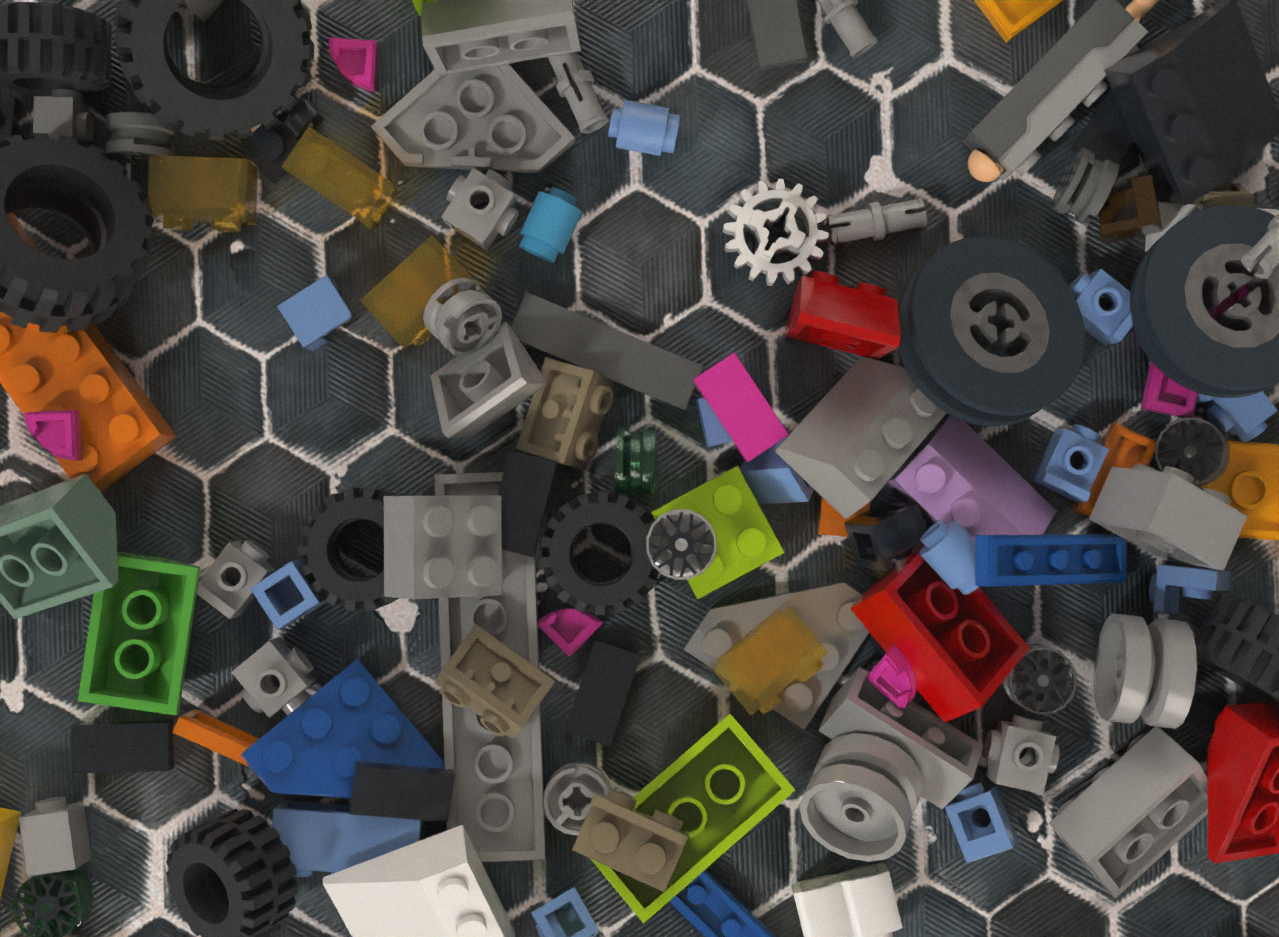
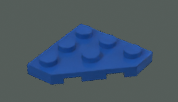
(323, 737)

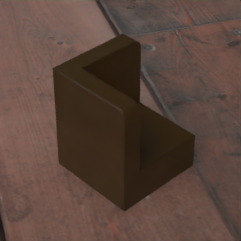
(1131, 212)

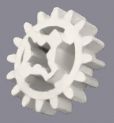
(796, 240)

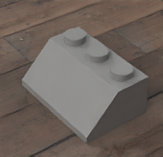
(496, 32)
(860, 434)
(1134, 810)

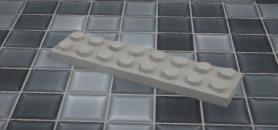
(496, 777)

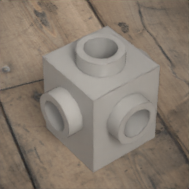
(483, 224)
(259, 681)
(1024, 769)

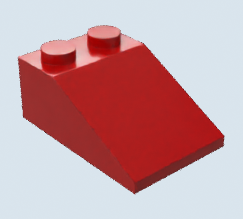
(844, 317)
(1243, 783)

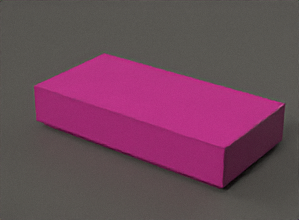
(740, 407)

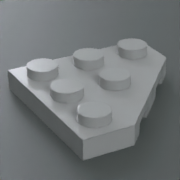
(476, 122)
(825, 614)

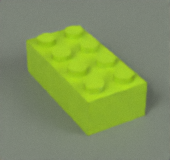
(719, 794)

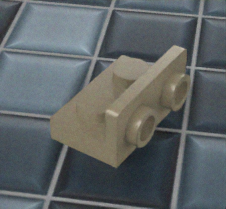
(566, 414)
(493, 683)
(631, 840)

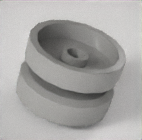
(1145, 670)
(861, 797)

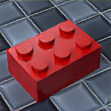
(951, 639)

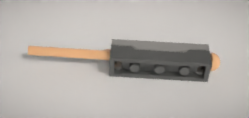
(1053, 89)

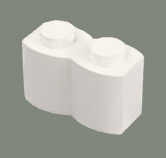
(848, 904)

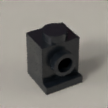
(886, 534)

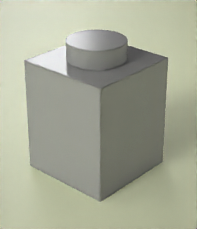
(54, 837)

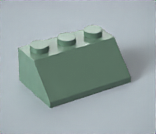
(56, 547)

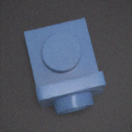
(1195, 583)

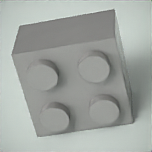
(1169, 515)
(442, 546)

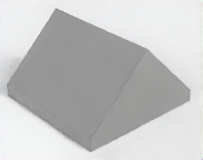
(484, 385)

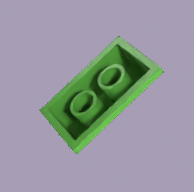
(141, 636)

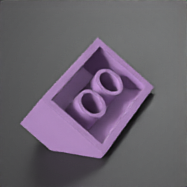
(967, 481)

